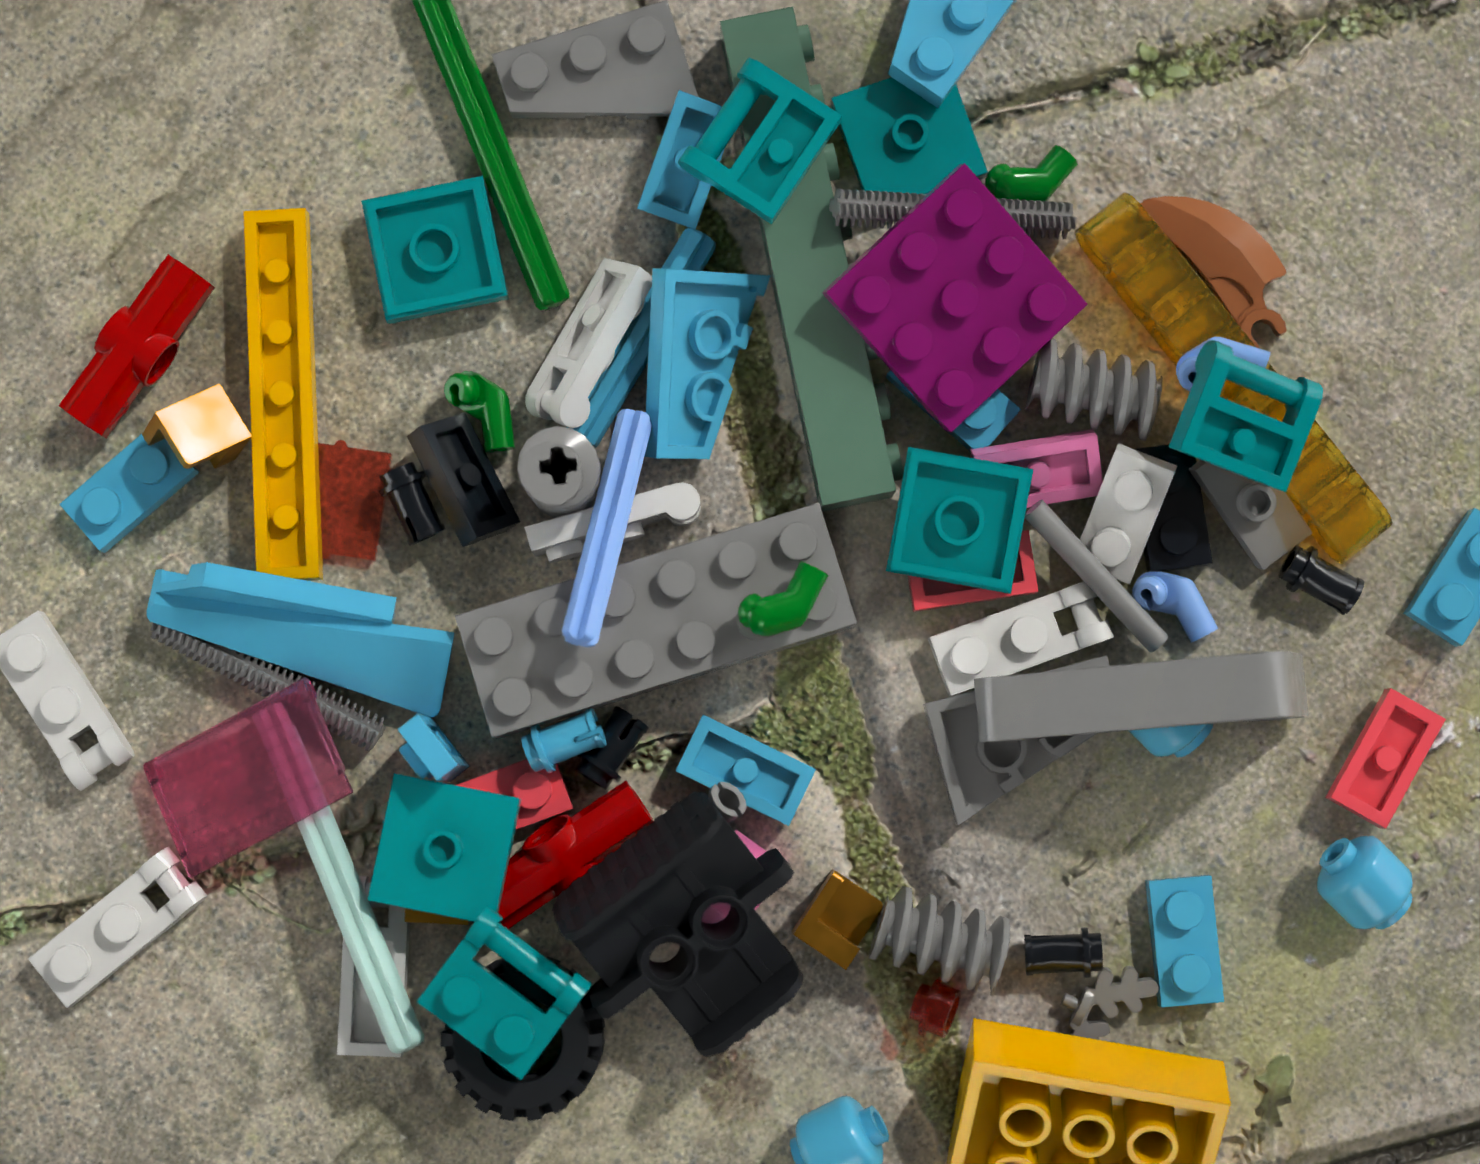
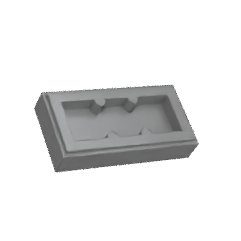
(1256, 514)

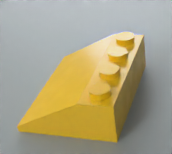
(1083, 1101)

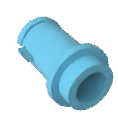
(562, 741)

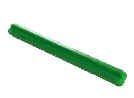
(493, 153)

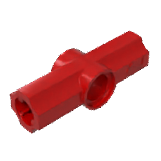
(136, 346)
(568, 849)

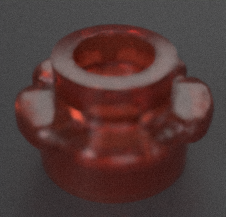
(935, 1008)

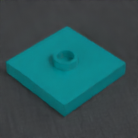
(903, 140)
(435, 250)
(959, 520)
(444, 848)

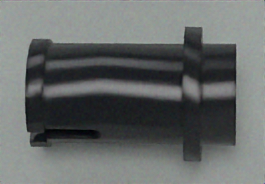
(411, 503)
(1320, 579)
(604, 763)
(1064, 953)

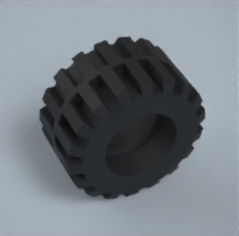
(538, 1092)

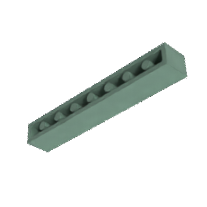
(804, 255)

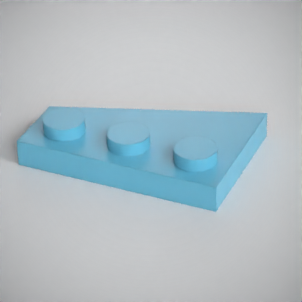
(941, 42)
(693, 345)

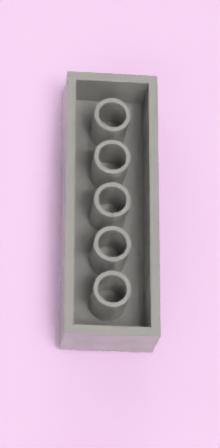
(661, 626)

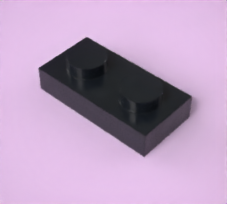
(463, 479)
(1180, 529)

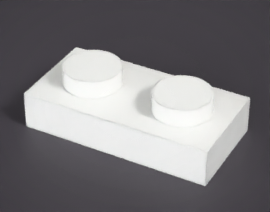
(1126, 510)

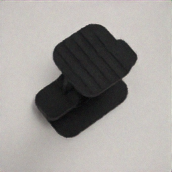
(656, 894)

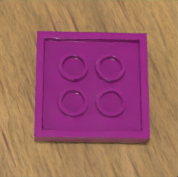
(955, 298)

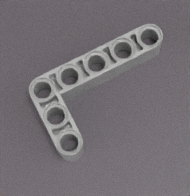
(1142, 696)

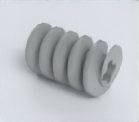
(1095, 388)
(540, 462)
(942, 938)

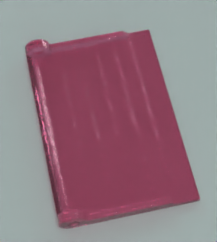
(248, 777)

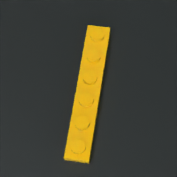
(283, 393)

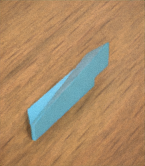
(310, 629)

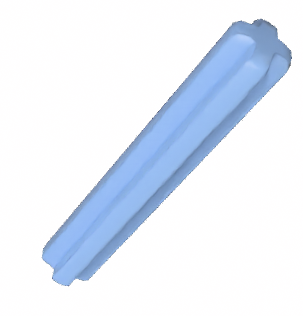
(607, 528)

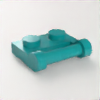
(777, 151)
(1239, 436)
(491, 1010)

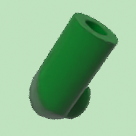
(1031, 183)
(486, 403)
(785, 609)

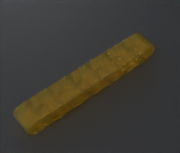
(1184, 313)

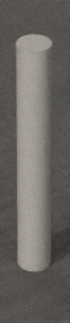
(1096, 576)

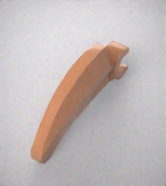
(1226, 254)

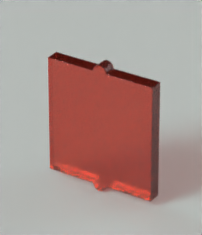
(351, 500)

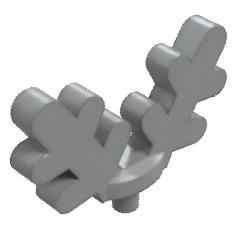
(1104, 994)

